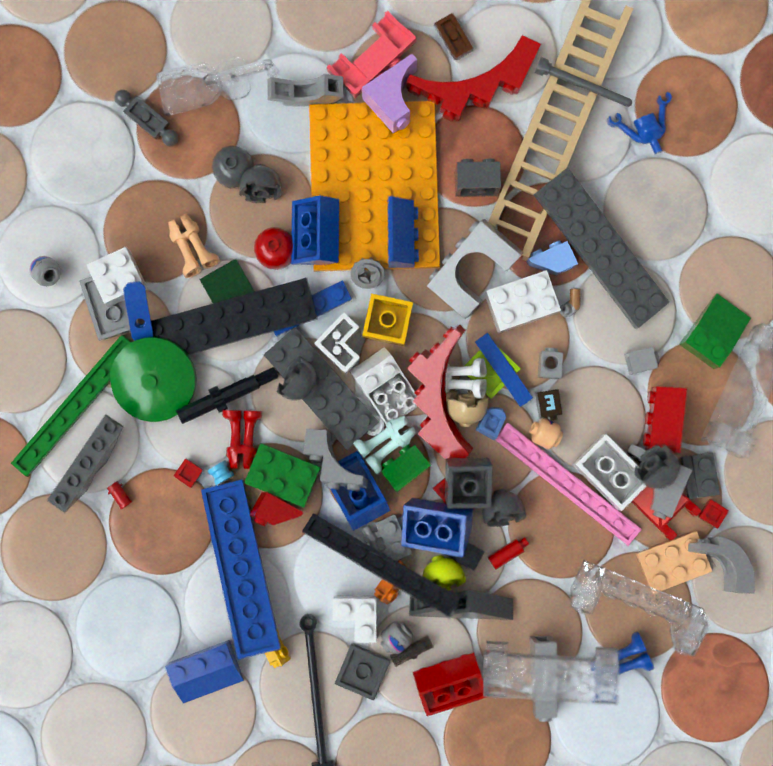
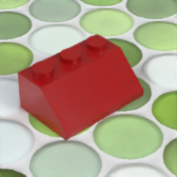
(665, 418)
(449, 684)

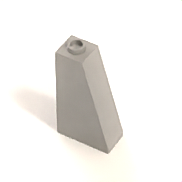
(544, 645)

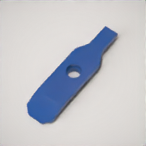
(137, 308)

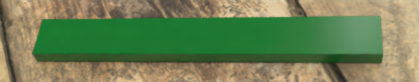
(68, 411)

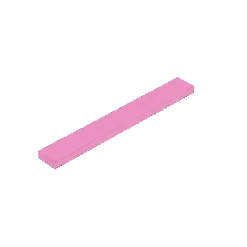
(568, 484)

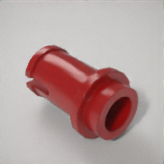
(119, 495)

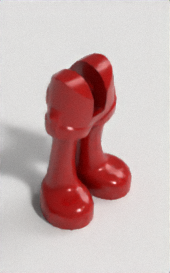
(236, 447)

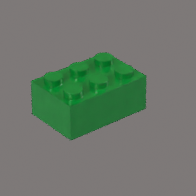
(282, 475)

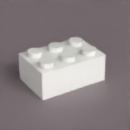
(522, 301)
(610, 471)

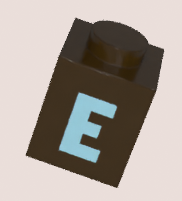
(549, 404)

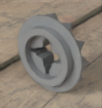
(361, 278)

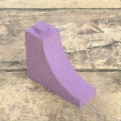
(385, 94)

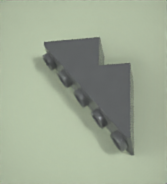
(86, 464)
(472, 606)

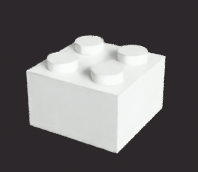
(113, 273)

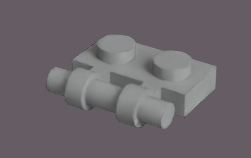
(391, 534)

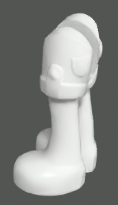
(478, 386)

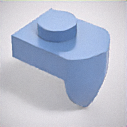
(492, 422)

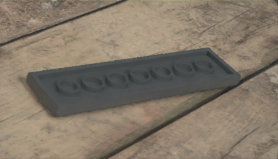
(601, 248)

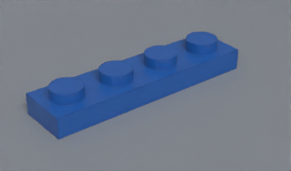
(326, 301)

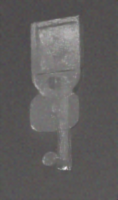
(187, 89)

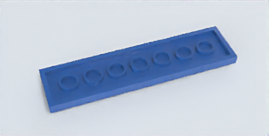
(240, 569)

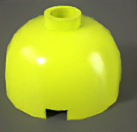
(444, 572)

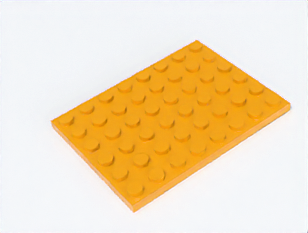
(363, 165)

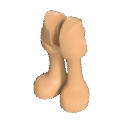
(206, 258)

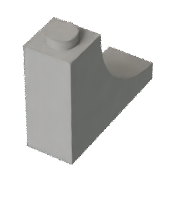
(667, 498)

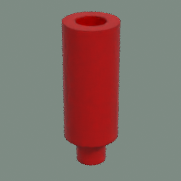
(507, 553)

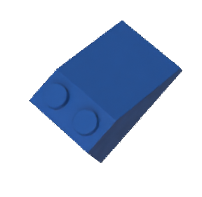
(362, 505)

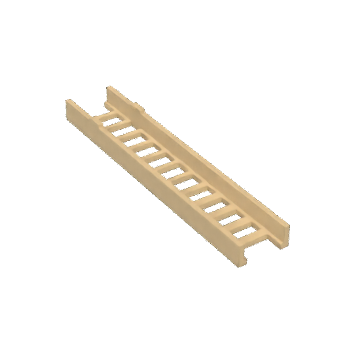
(551, 86)

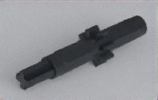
(219, 398)

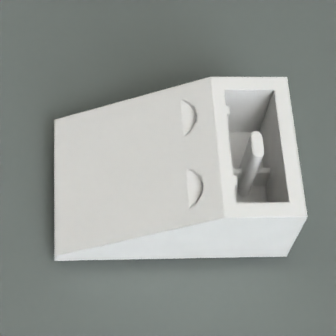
(385, 385)

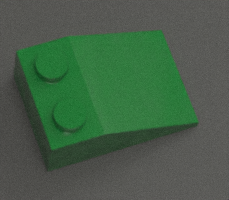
(715, 332)

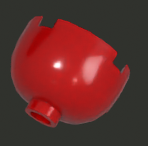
(273, 248)

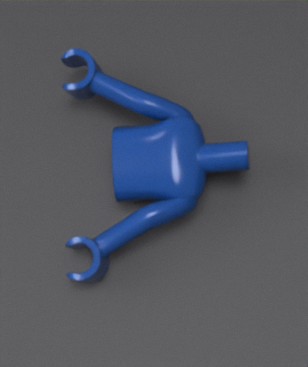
(647, 126)

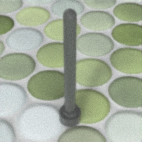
(545, 68)

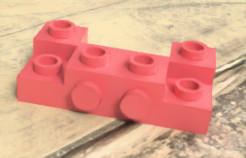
(378, 58)

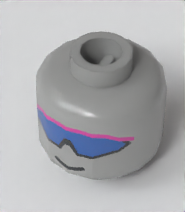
(45, 271)
(396, 637)

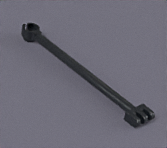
(315, 693)

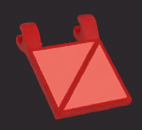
(643, 503)

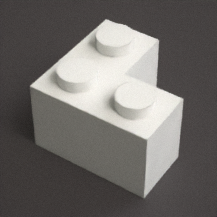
(334, 343)
(362, 611)

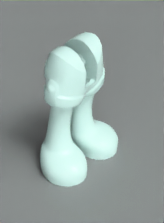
(396, 441)

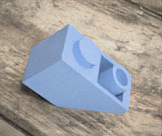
(554, 260)

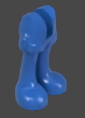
(635, 647)

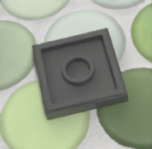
(362, 671)

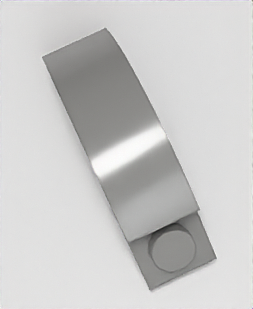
(321, 90)
(735, 563)

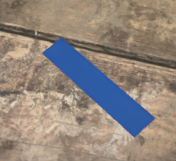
(503, 369)

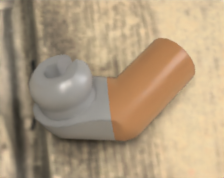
(572, 305)

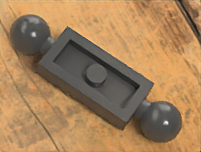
(146, 117)

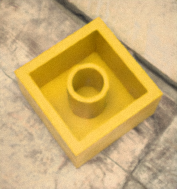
(387, 319)

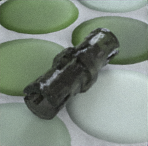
(412, 651)

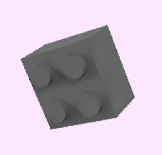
(477, 178)
(468, 483)

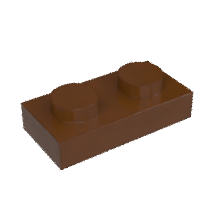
(453, 36)

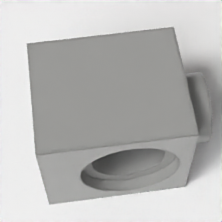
(642, 360)
(543, 370)

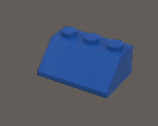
(315, 231)
(402, 232)
(435, 527)
(204, 672)

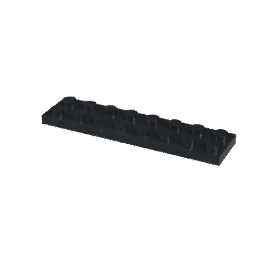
(239, 317)

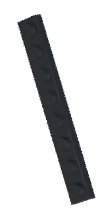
(382, 566)

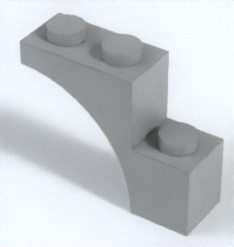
(318, 447)

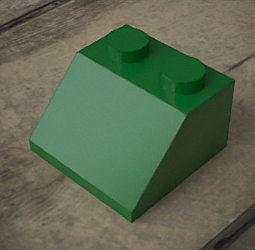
(405, 467)

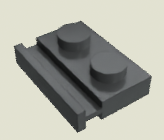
(703, 478)

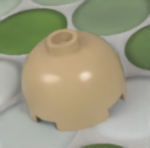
(465, 408)

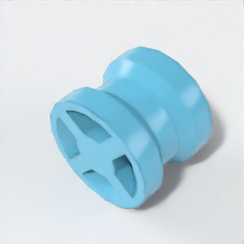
(220, 472)

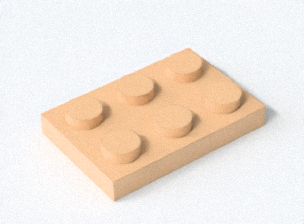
(672, 563)

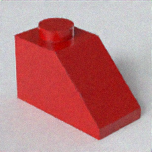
(272, 510)

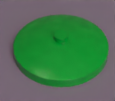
(153, 379)

